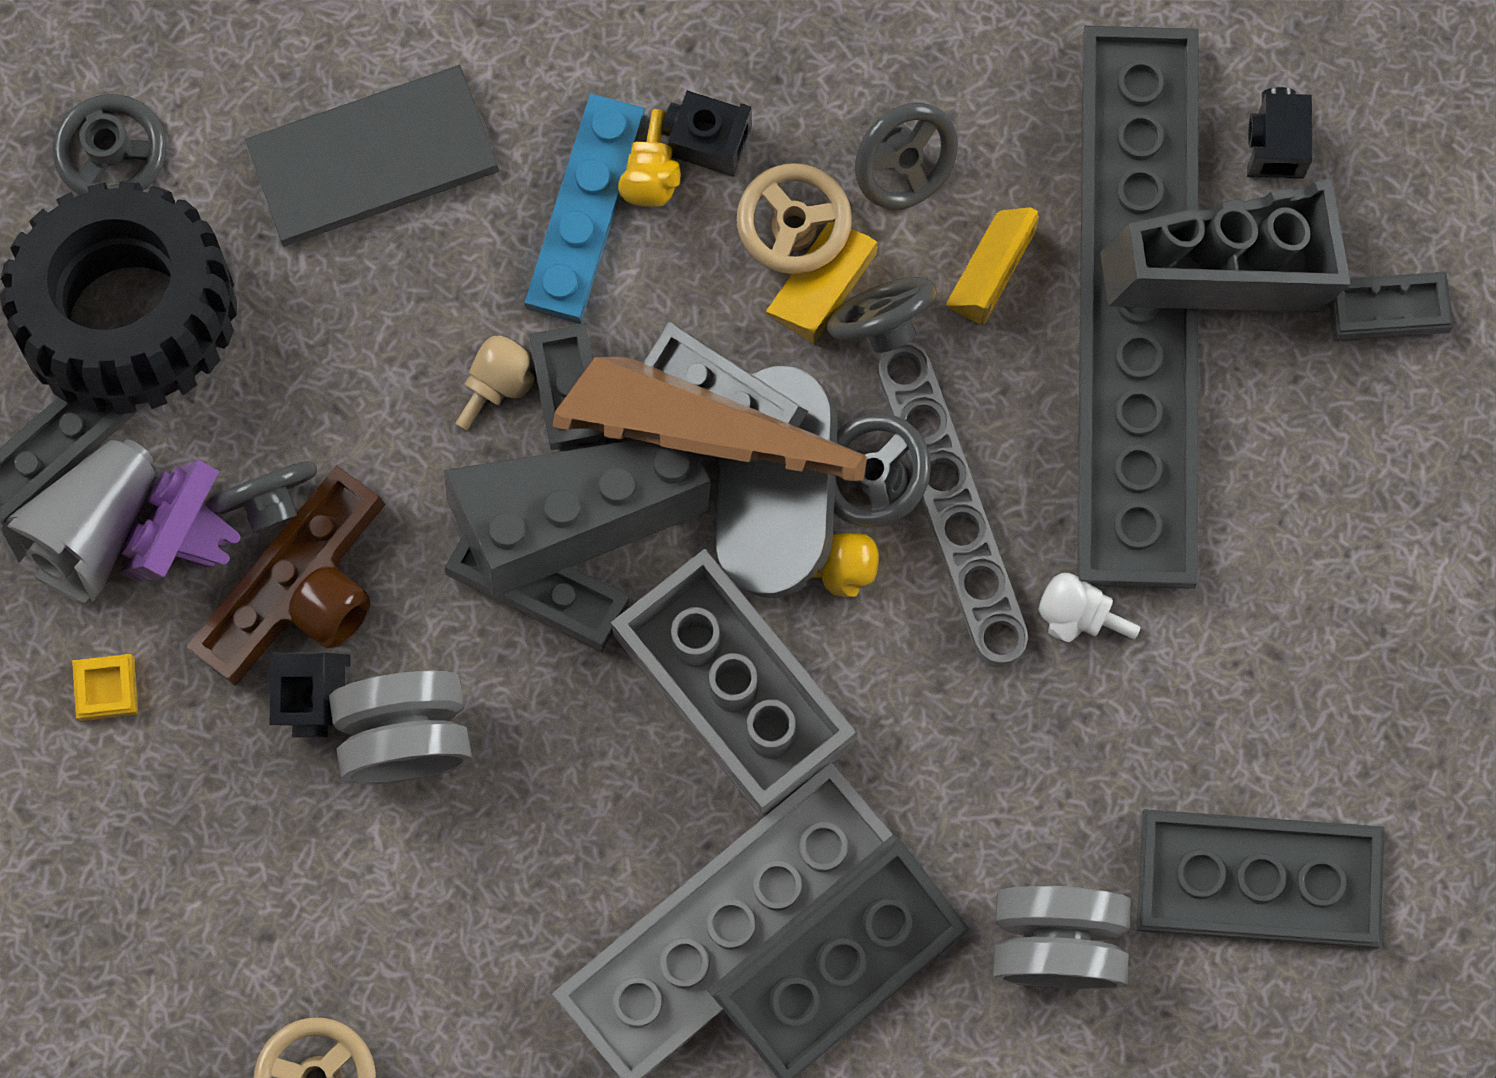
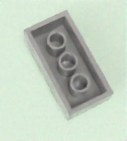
(733, 683)

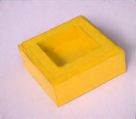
(105, 687)

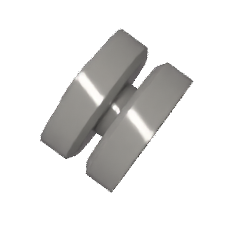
(400, 727)
(1060, 935)

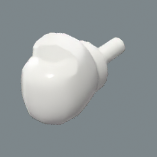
(1079, 607)

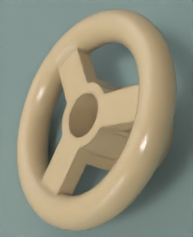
(788, 238)
(349, 1046)

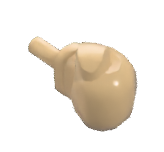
(497, 371)

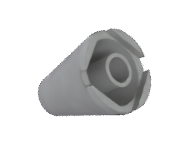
(82, 520)

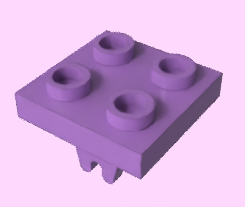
(178, 525)

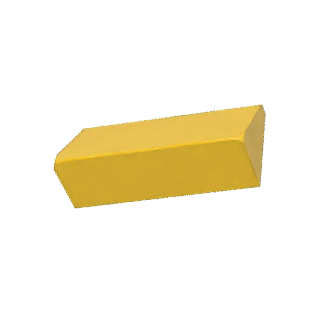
(993, 263)
(813, 296)

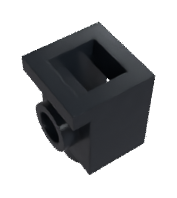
(1281, 135)
(712, 149)
(291, 684)

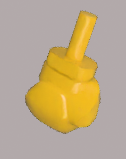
(649, 169)
(850, 564)

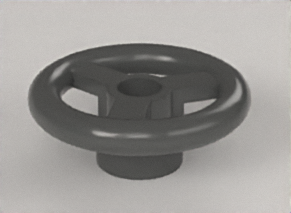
(104, 126)
(895, 146)
(886, 313)
(895, 475)
(264, 497)

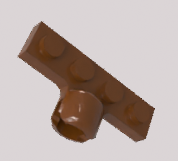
(295, 582)

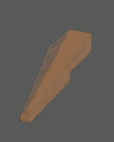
(661, 409)

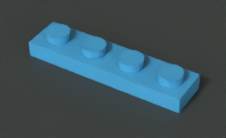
(584, 209)

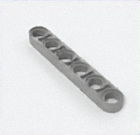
(959, 501)

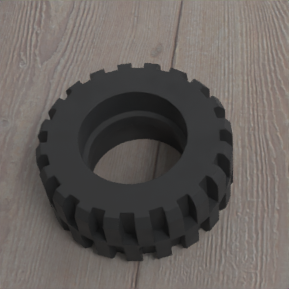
(107, 233)

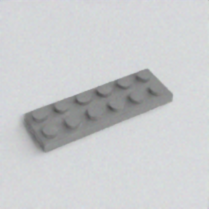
(653, 981)

